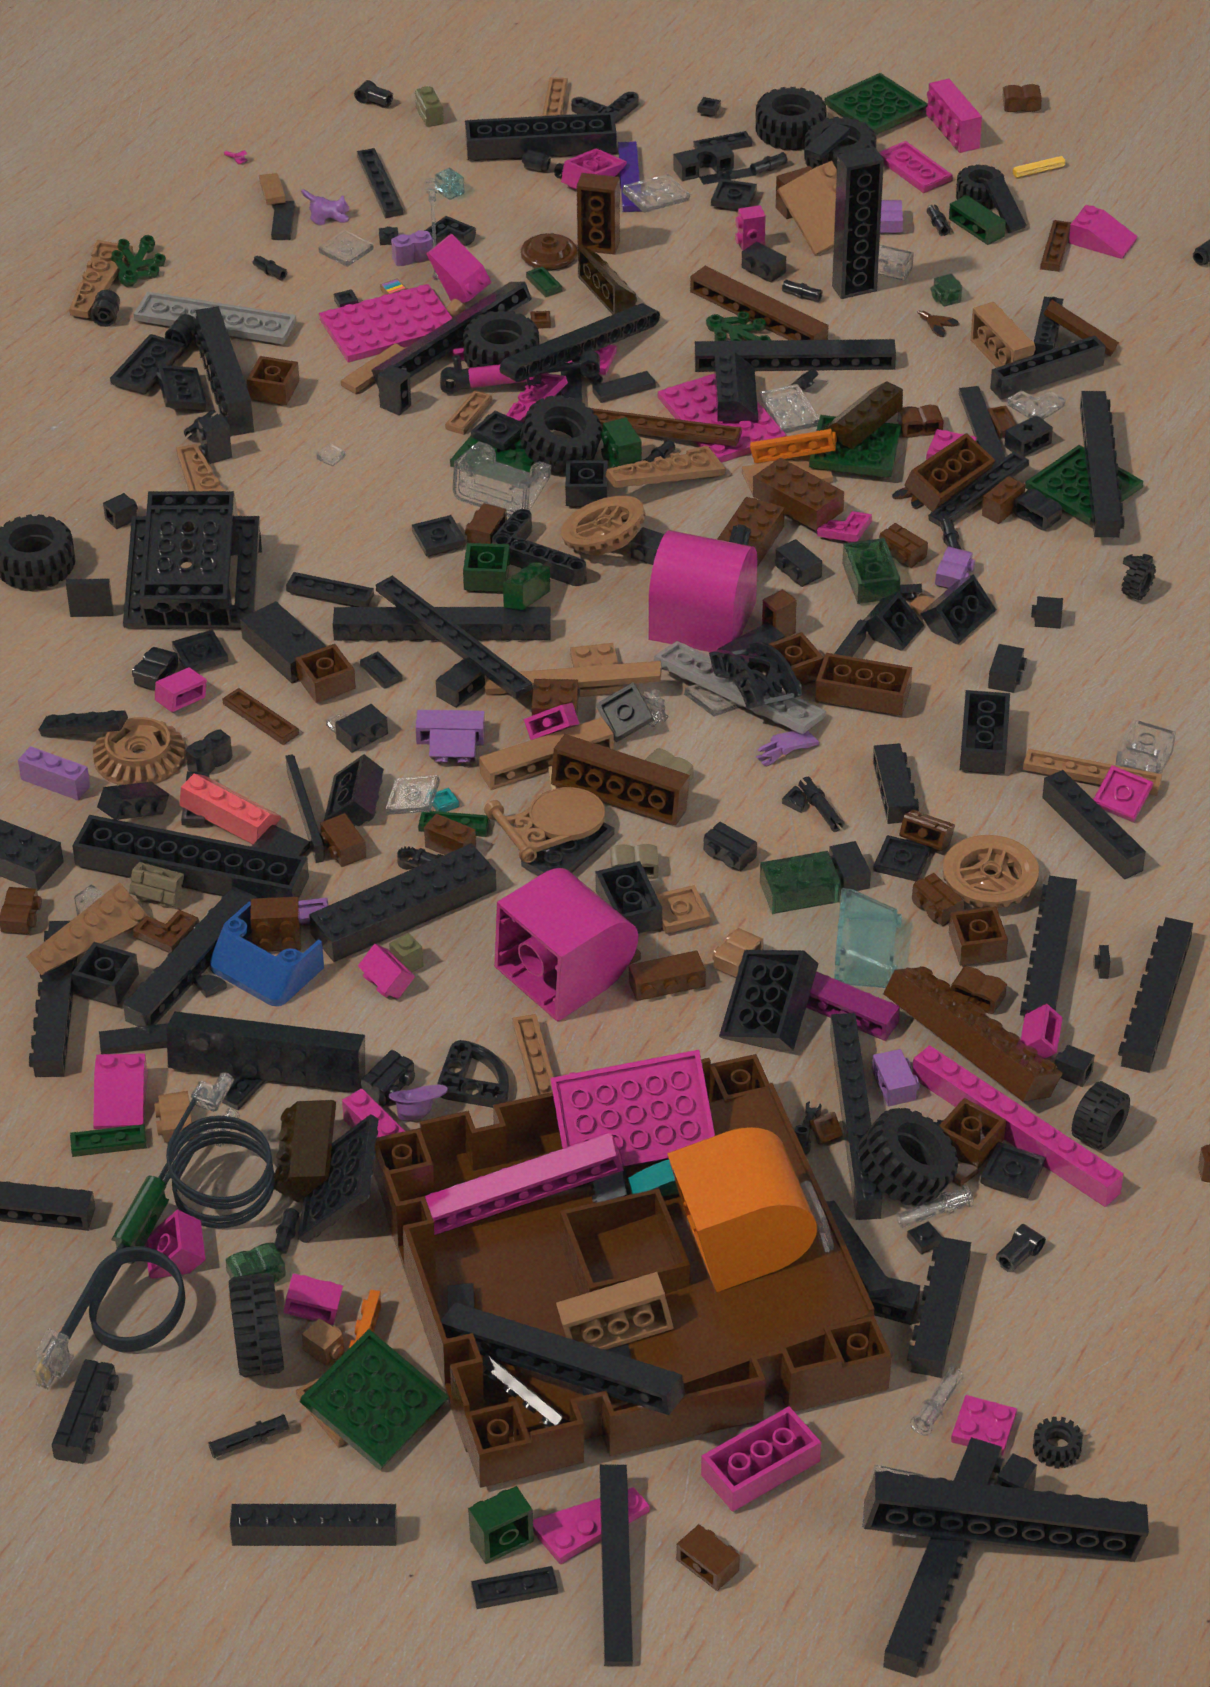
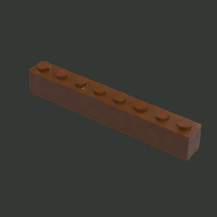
(739, 297)

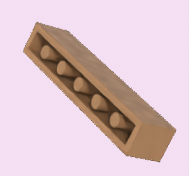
(537, 754)

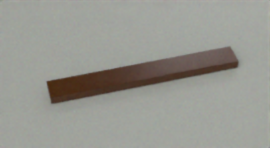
(675, 427)

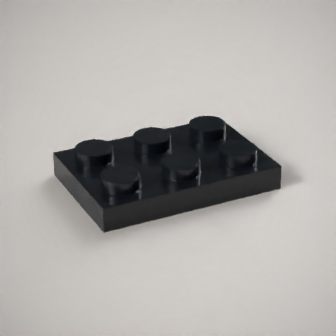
(181, 387)

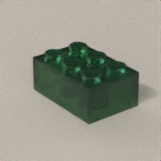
(870, 570)
(800, 882)

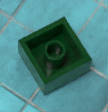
(620, 443)
(486, 566)
(501, 1524)

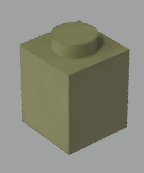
(408, 952)

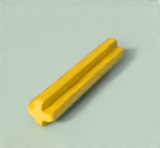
(1039, 166)

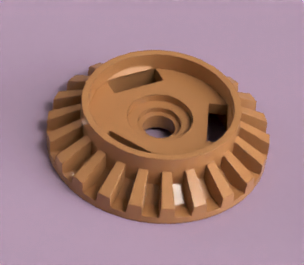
(600, 525)
(119, 764)
(994, 854)

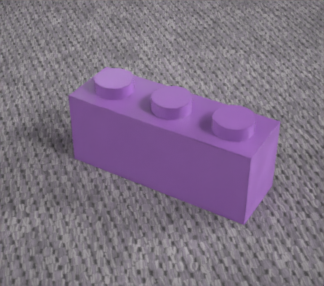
(449, 721)
(54, 773)

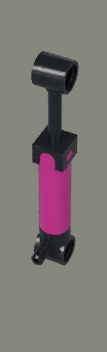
(491, 375)

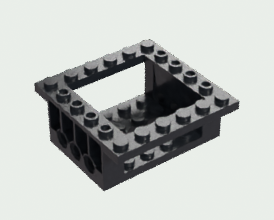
(197, 596)

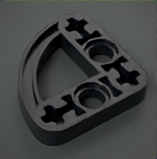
(458, 1080)

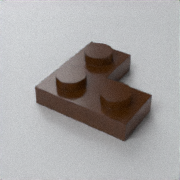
(166, 935)

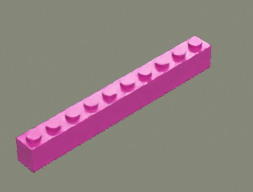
(1023, 1128)

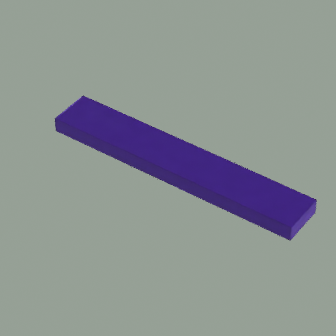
(630, 173)

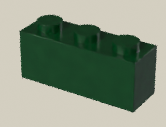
(977, 220)
(526, 586)

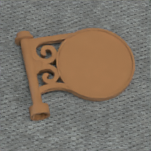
(556, 814)

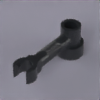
(802, 1131)

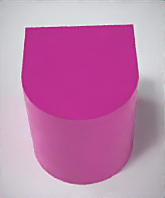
(701, 591)
(561, 942)

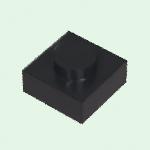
(708, 106)
(387, 234)
(345, 297)
(806, 379)
(910, 590)
(1102, 962)
(924, 1237)

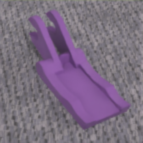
(785, 743)

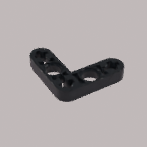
(627, 102)

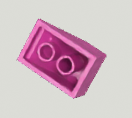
(591, 162)
(1100, 232)
(458, 269)
(119, 1090)

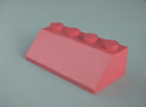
(226, 808)

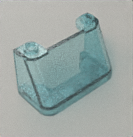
(865, 940)

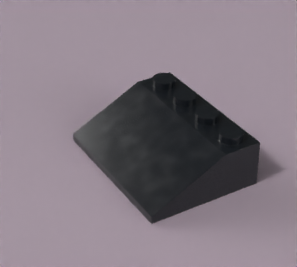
(769, 998)

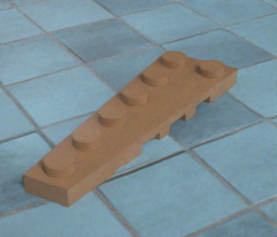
(99, 276)
(694, 464)
(196, 470)
(98, 923)

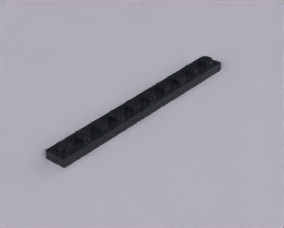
(454, 637)

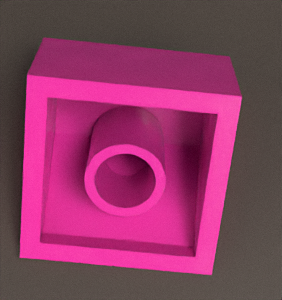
(180, 1240)

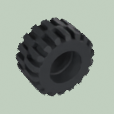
(971, 183)
(1100, 1115)

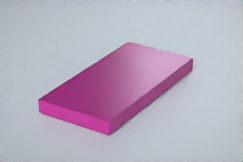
(915, 167)

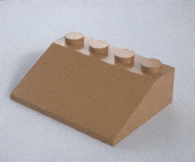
(812, 205)

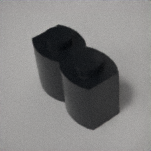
(1037, 509)
(155, 666)
(210, 752)

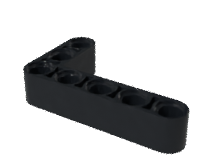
(562, 566)

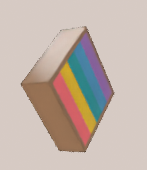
(392, 287)

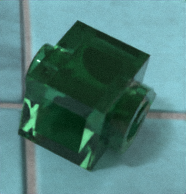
(946, 290)

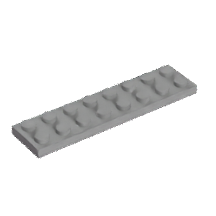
(239, 320)
(697, 667)

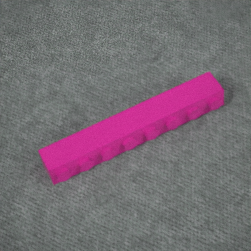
(524, 1183)

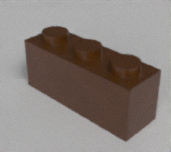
(667, 975)

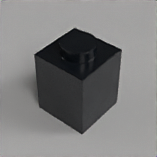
(120, 510)
(1047, 612)
(1075, 1065)

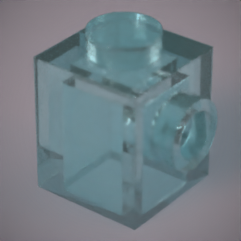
(450, 183)

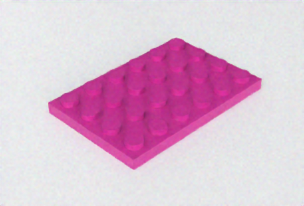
(381, 322)
(697, 402)
(643, 1103)

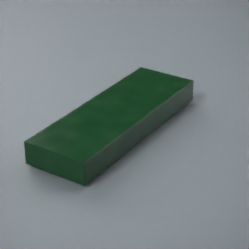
(475, 821)
(108, 1140)

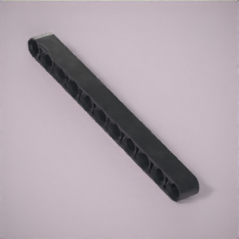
(573, 344)

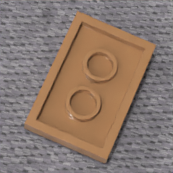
(593, 656)

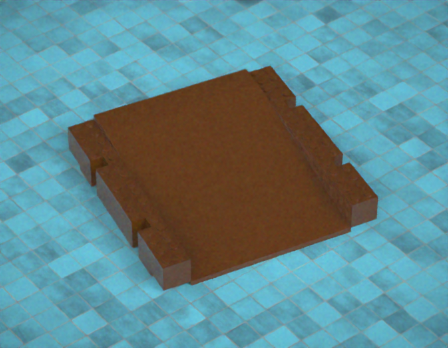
(785, 1333)

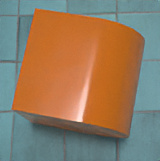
(743, 1204)

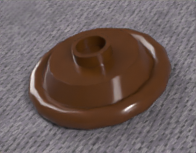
(549, 251)

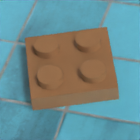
(682, 909)

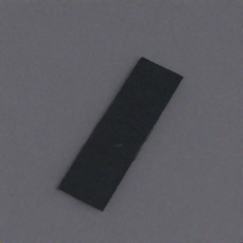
(728, 174)

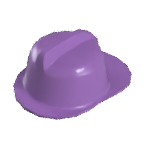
(416, 1102)

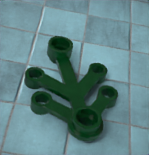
(130, 275)
(716, 323)

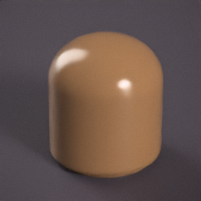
(455, 307)

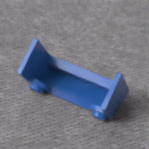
(258, 971)

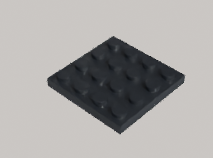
(347, 1181)

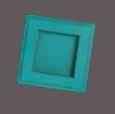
(445, 800)

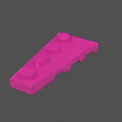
(549, 386)
(579, 1526)

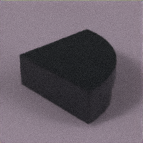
(1130, 558)
(794, 799)
(209, 984)

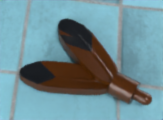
(937, 322)
(903, 493)

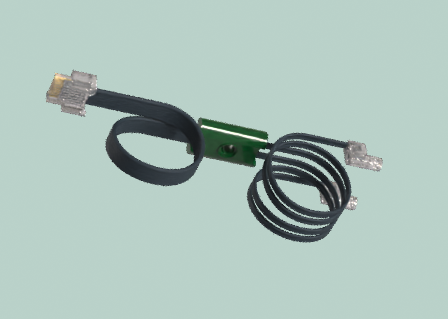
(143, 1216)

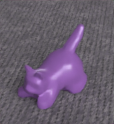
(323, 208)

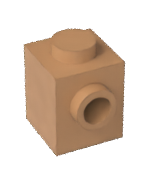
(323, 1342)

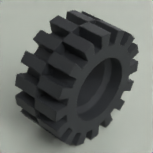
(1138, 579)
(1054, 1454)

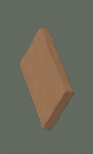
(801, 461)

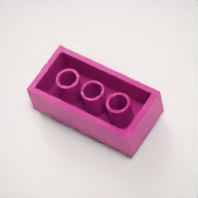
(954, 115)
(760, 1458)

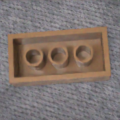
(999, 336)
(617, 1313)

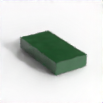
(544, 281)

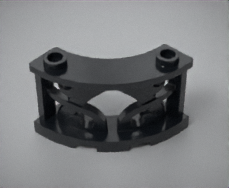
(736, 663)

